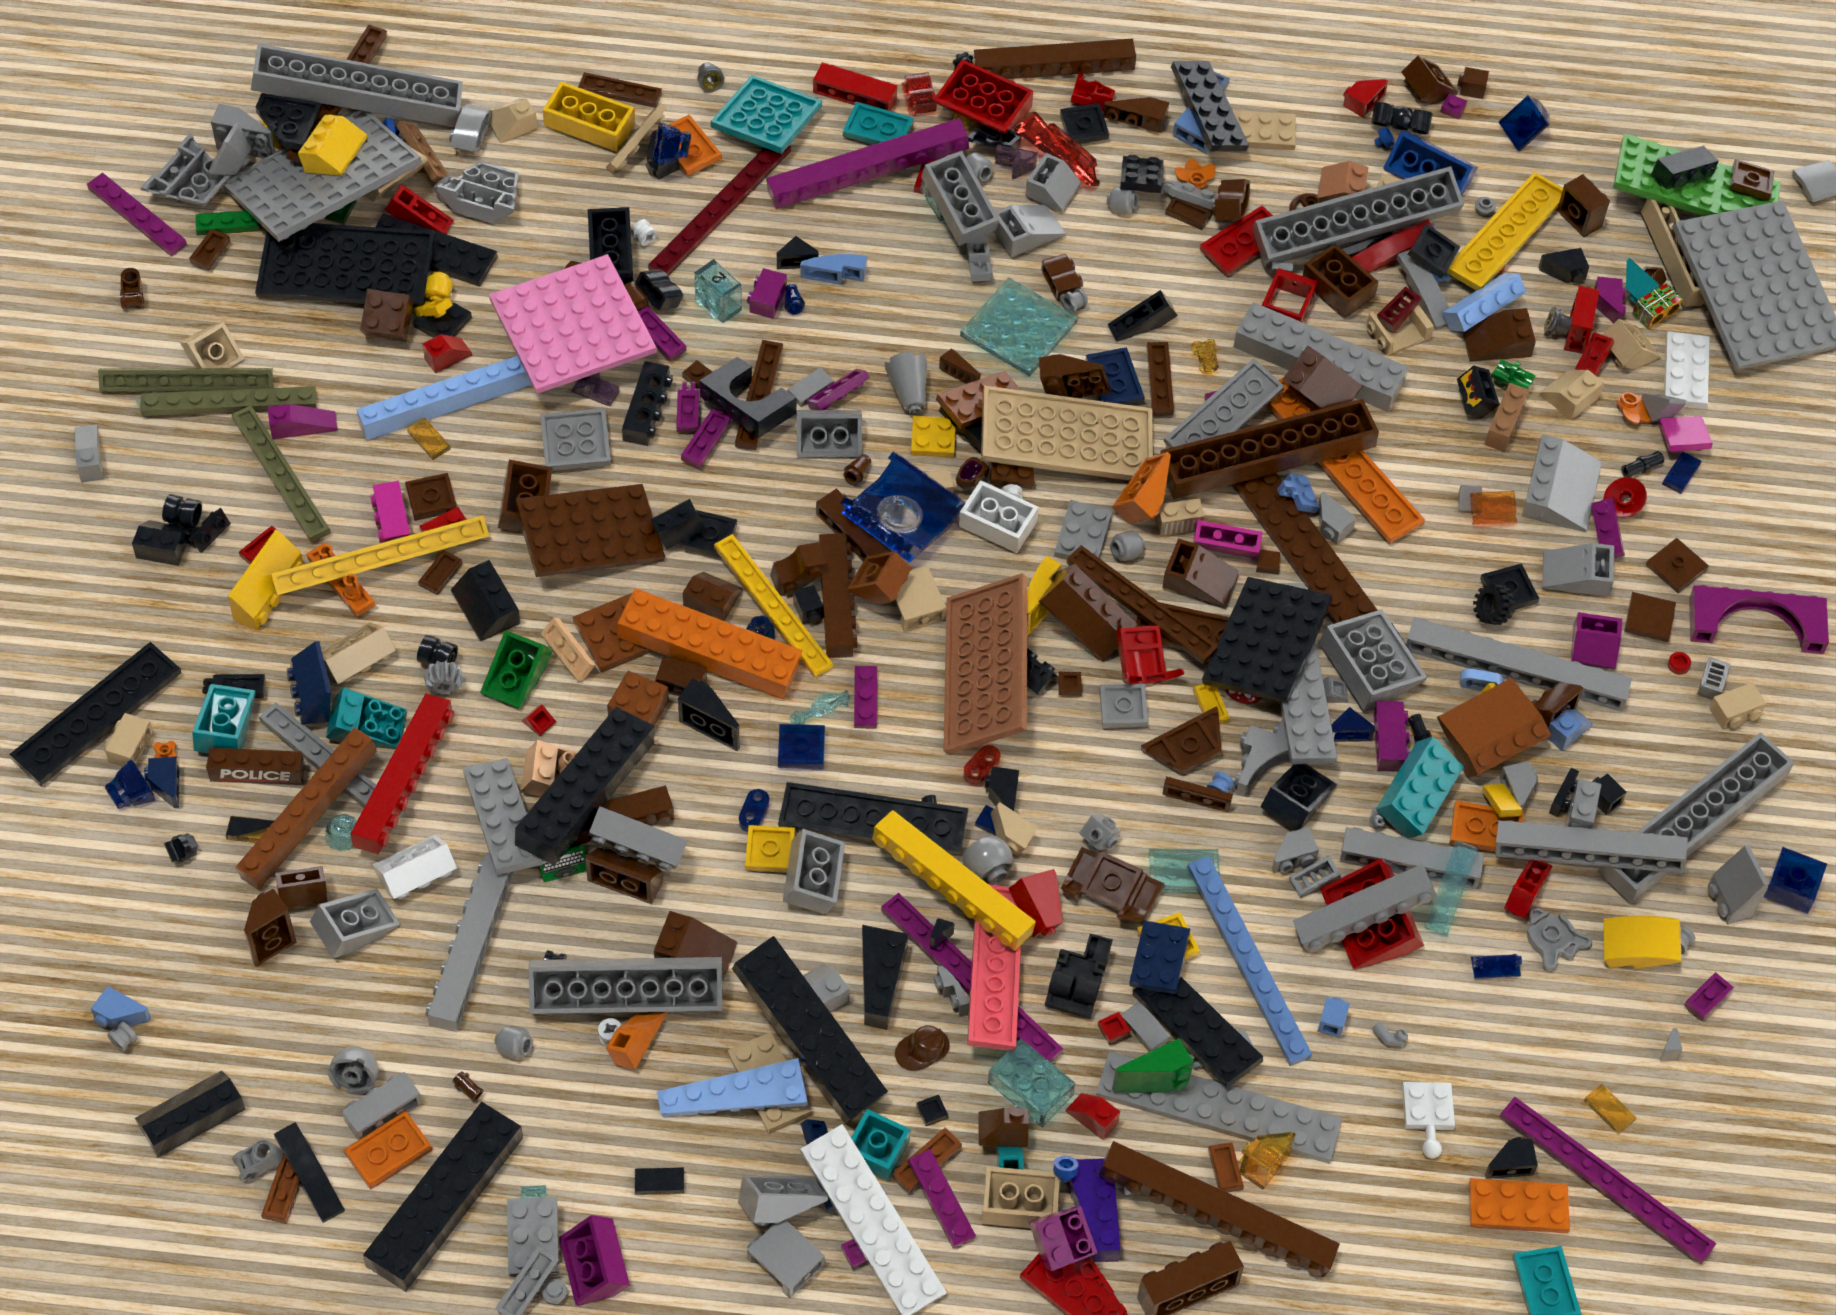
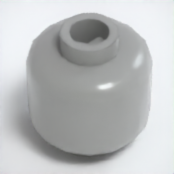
(980, 165)
(1122, 200)
(1127, 545)
(513, 1042)

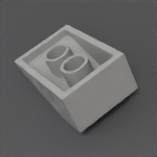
(1738, 886)
(353, 922)
(778, 1197)

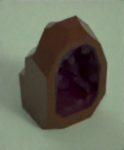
(972, 472)

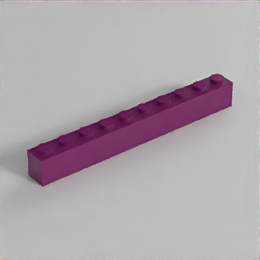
(867, 163)

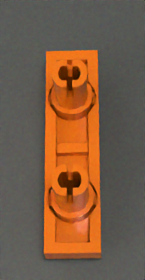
(346, 587)

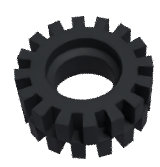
(1503, 605)

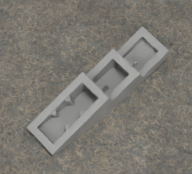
(979, 259)
(1426, 287)

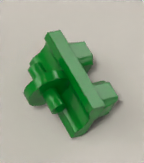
(1509, 373)

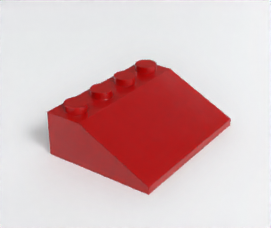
(985, 97)
(1380, 940)

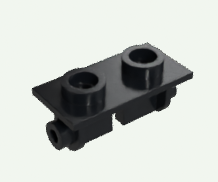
(209, 531)

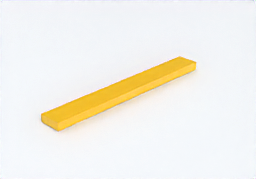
(773, 605)

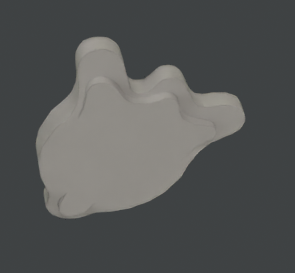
(1554, 937)

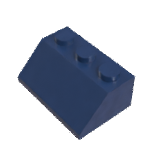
(310, 685)

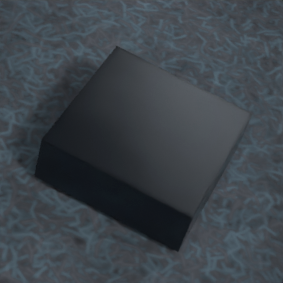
(932, 1110)

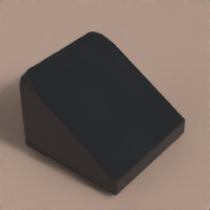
(941, 932)

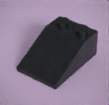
(706, 713)
(1297, 795)

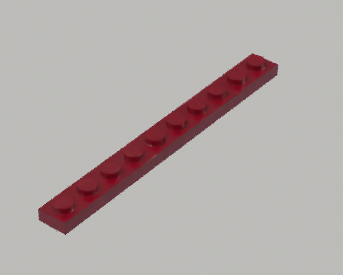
(717, 210)

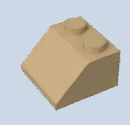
(1630, 345)
(1573, 392)

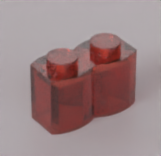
(919, 93)

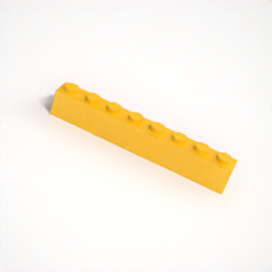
(953, 880)

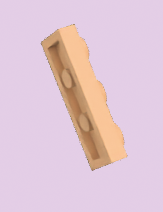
(568, 649)

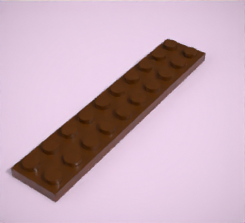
(1304, 547)

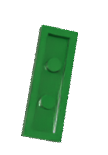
(226, 222)

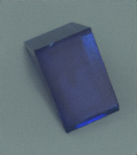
(1352, 727)

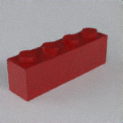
(853, 87)

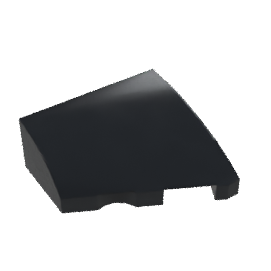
(991, 137)

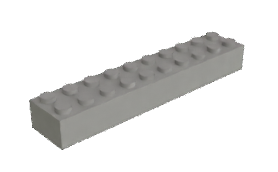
(356, 85)
(1357, 216)
(1709, 807)

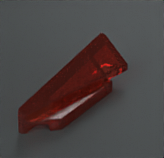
(1057, 143)

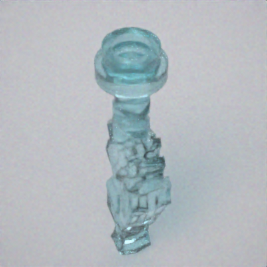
(824, 704)

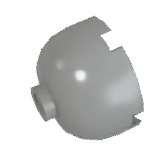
(353, 1069)

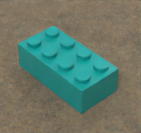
(1419, 787)

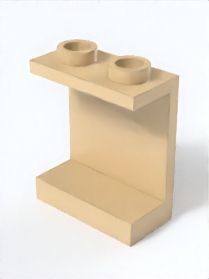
(1413, 331)
(920, 600)

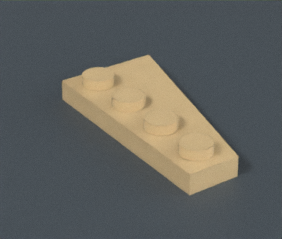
(643, 132)

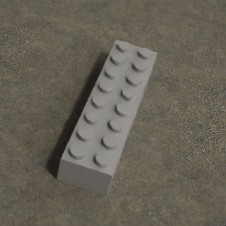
(1283, 339)
(625, 985)

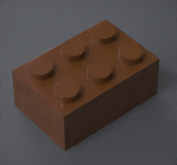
(1341, 280)

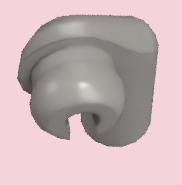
(1376, 819)
(1390, 1038)

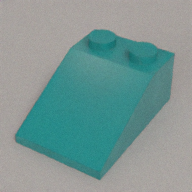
(223, 718)

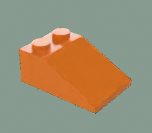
(1145, 490)

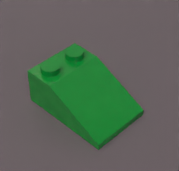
(515, 669)
(1155, 1071)

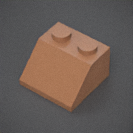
(1341, 180)

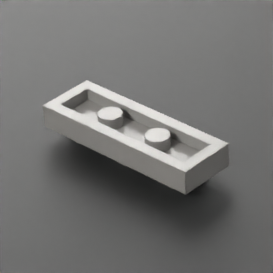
(527, 1282)

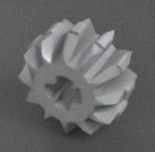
(443, 678)

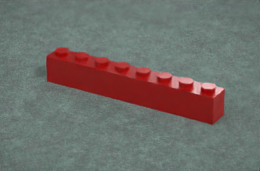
(402, 774)

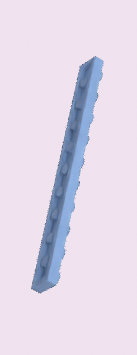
(1249, 961)

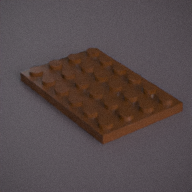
(589, 530)

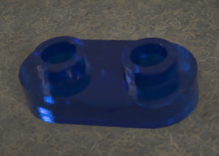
(754, 808)

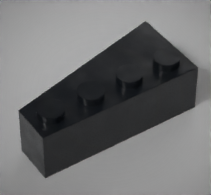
(882, 967)

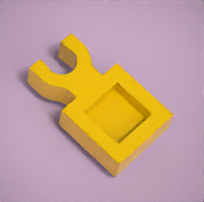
(435, 308)

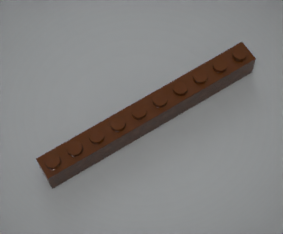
(1219, 1209)

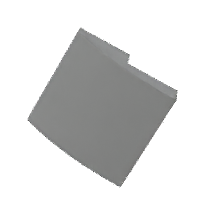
(1817, 180)

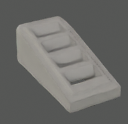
(1709, 690)
(1327, 863)

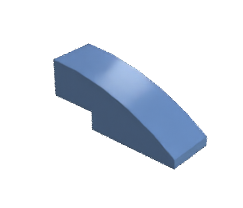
(834, 268)

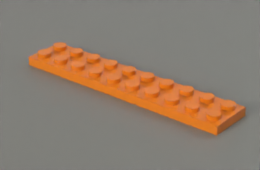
(1359, 479)

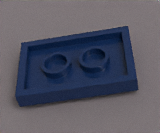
(1121, 376)
(1159, 957)

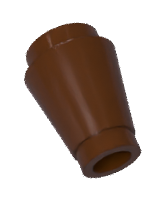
(857, 469)

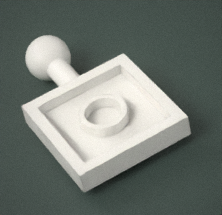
(1428, 1108)

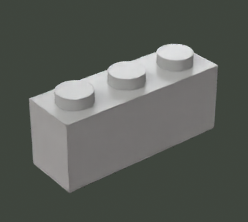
(381, 1105)

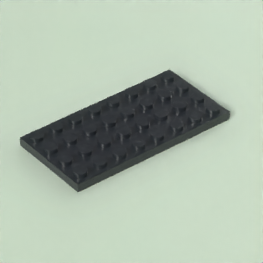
(344, 262)

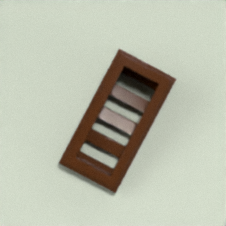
(958, 367)

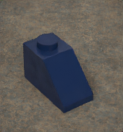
(164, 778)

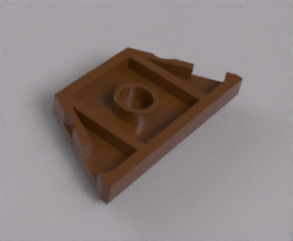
(1188, 743)

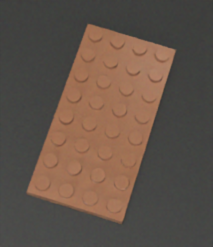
(986, 664)

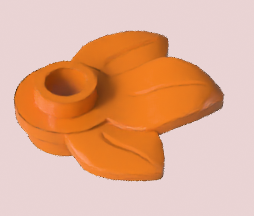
(1195, 173)
(1633, 408)

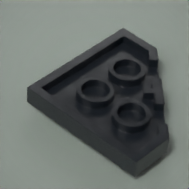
(288, 118)

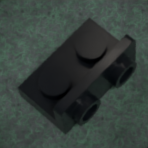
(1038, 674)

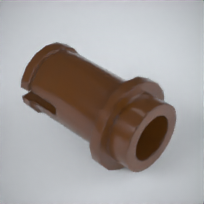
(468, 1086)

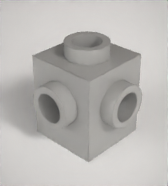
(1100, 832)

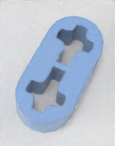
(1478, 679)

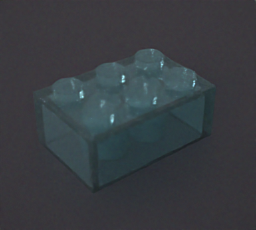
(1031, 1082)

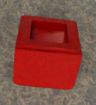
(539, 720)

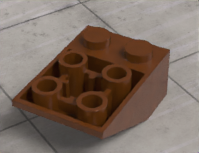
(1072, 377)
(1199, 574)

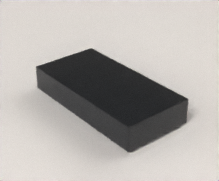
(659, 1181)

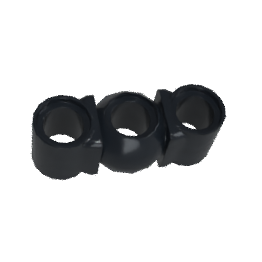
(1401, 118)

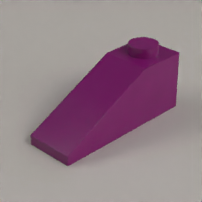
(298, 420)

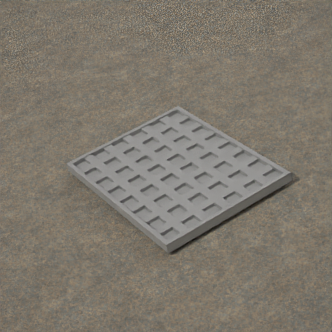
(289, 199)
(1758, 284)

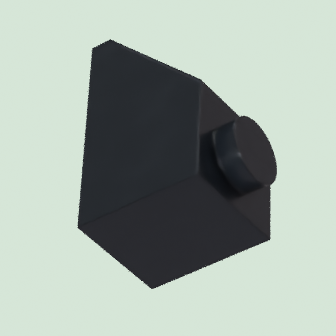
(653, 167)
(1565, 265)
(1002, 786)
(1514, 1160)

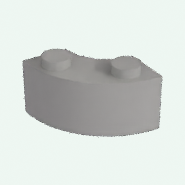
(470, 127)

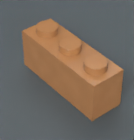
(1506, 417)

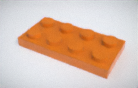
(1519, 1205)

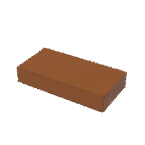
(1225, 1167)

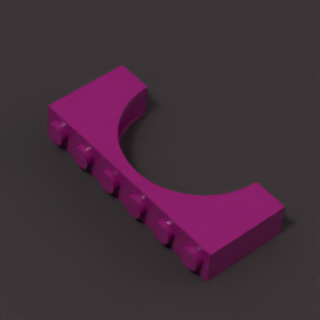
(1802, 613)

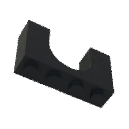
(755, 416)

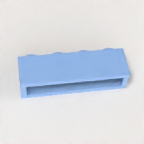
(1484, 302)

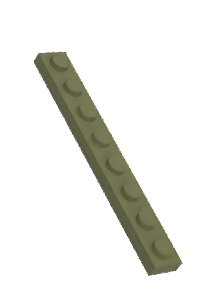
(184, 379)
(225, 400)
(281, 474)

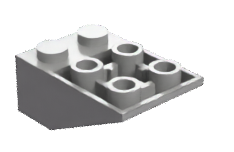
(257, 136)
(1026, 227)
(1579, 569)

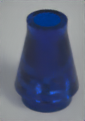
(793, 300)

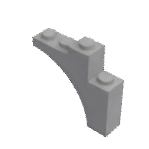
(1261, 752)

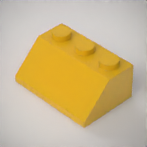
(331, 146)

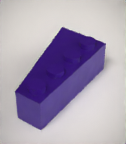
(1099, 1207)

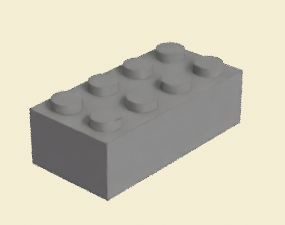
(960, 198)
(637, 838)

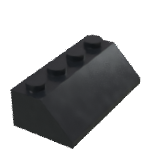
(190, 1113)

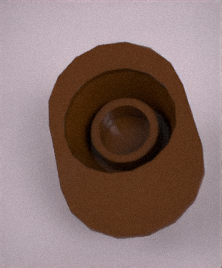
(922, 1048)

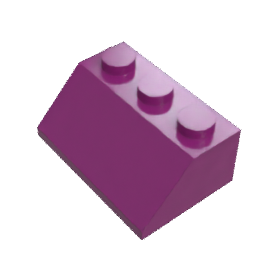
(594, 1260)

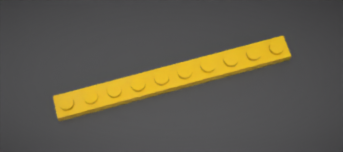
(379, 555)

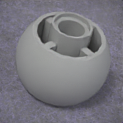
(989, 859)

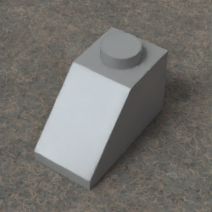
(1334, 519)
(1520, 781)

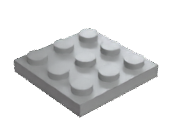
(575, 439)

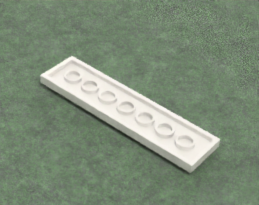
(873, 1221)

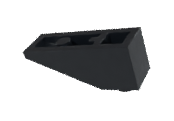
(1145, 316)

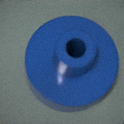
(1385, 138)
(1065, 1168)

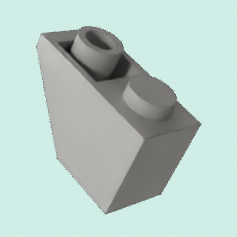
(1296, 850)

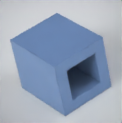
(1333, 1017)

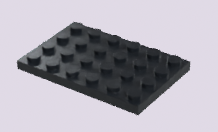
(1267, 639)

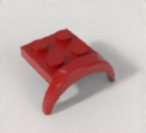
(1143, 656)

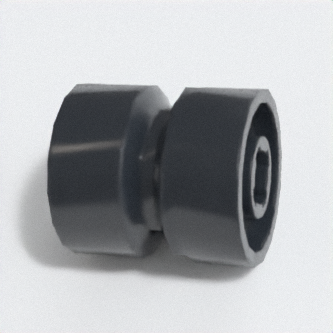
(184, 511)
(433, 650)

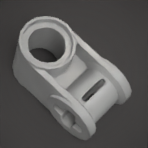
(254, 1162)

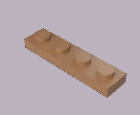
(416, 140)

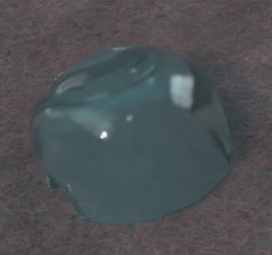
(338, 832)

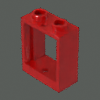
(1285, 281)
(1582, 319)

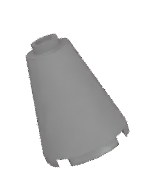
(908, 378)

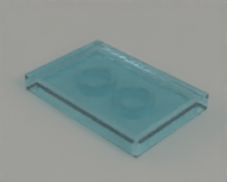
(1171, 867)

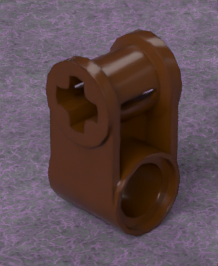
(131, 288)

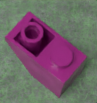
(1611, 297)

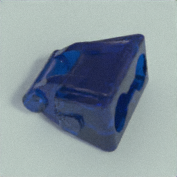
(668, 143)
(133, 784)

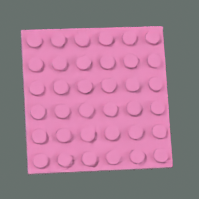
(572, 323)

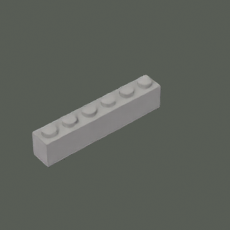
(1402, 854)
(1365, 908)

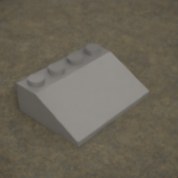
(1562, 484)
(1371, 658)

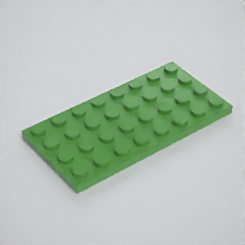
(1701, 197)

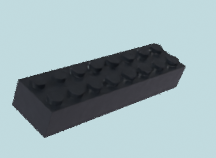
(584, 786)
(809, 1030)
(443, 1196)

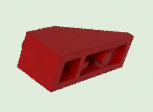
(414, 209)
(1527, 887)

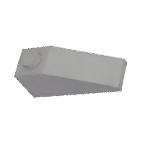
(88, 453)

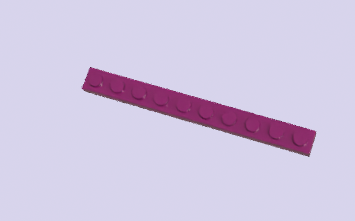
(952, 959)
(1608, 1180)

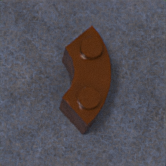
(1232, 199)
(798, 569)

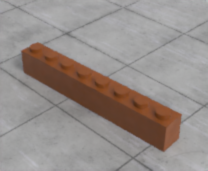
(306, 808)

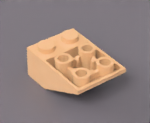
(543, 766)

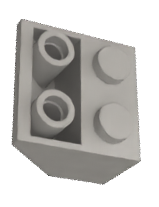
(1052, 183)

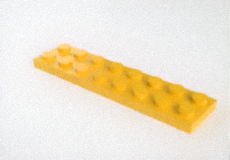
(1506, 232)

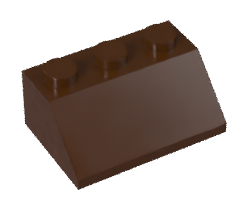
(521, 481)
(623, 874)
(268, 927)

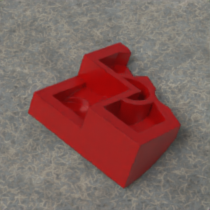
(1091, 92)

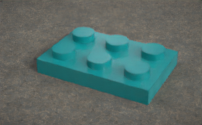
(875, 124)
(1546, 1282)

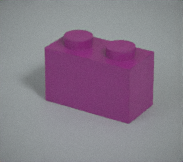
(767, 293)

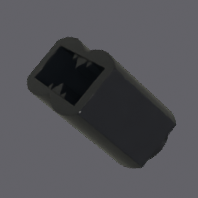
(659, 289)

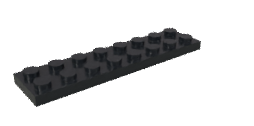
(95, 713)
(857, 813)

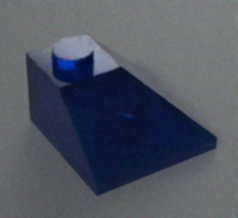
(1525, 121)

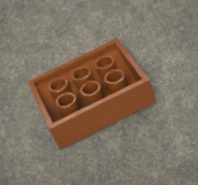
(1493, 727)

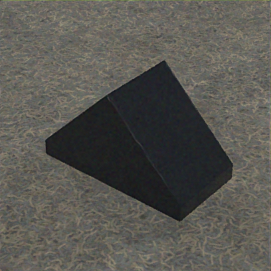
(794, 252)

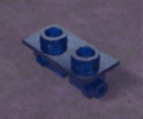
(1496, 966)

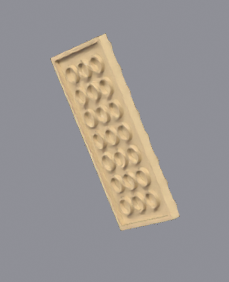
(1064, 433)

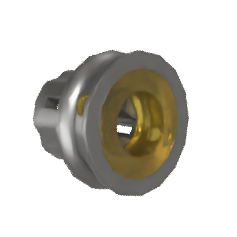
(710, 77)
(1557, 322)

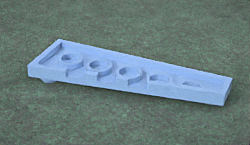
(755, 1088)

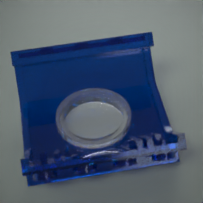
(904, 508)

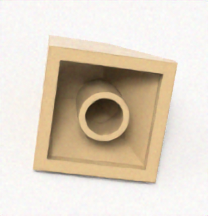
(513, 120)
(212, 348)

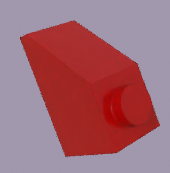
(1363, 95)
(444, 351)
(1094, 1114)

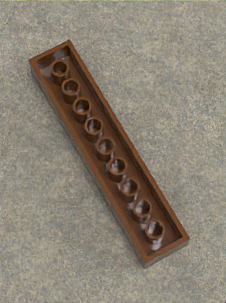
(1270, 448)

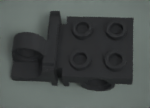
(1079, 977)

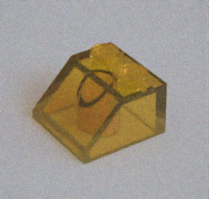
(1265, 1157)

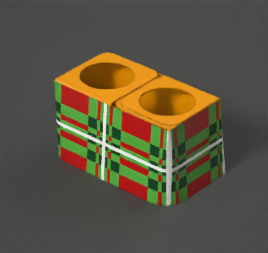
(1657, 305)

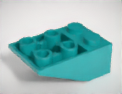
(370, 715)

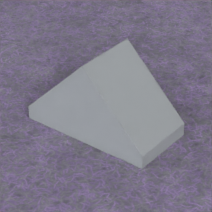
(1662, 406)

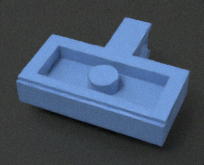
(1301, 491)

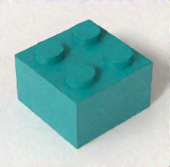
(880, 1142)

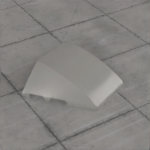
(187, 176)
(482, 192)

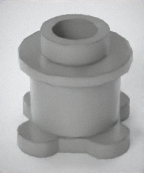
(1074, 300)

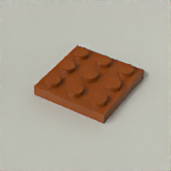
(599, 634)

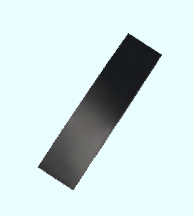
(309, 1172)

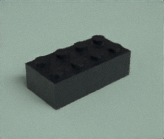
(611, 235)

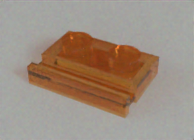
(1493, 507)

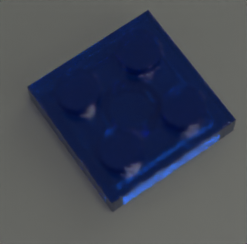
(801, 746)

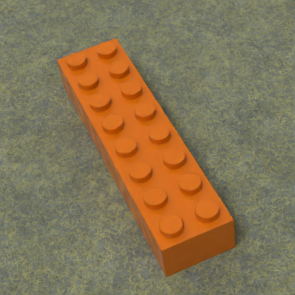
(710, 642)

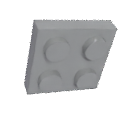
(1123, 706)

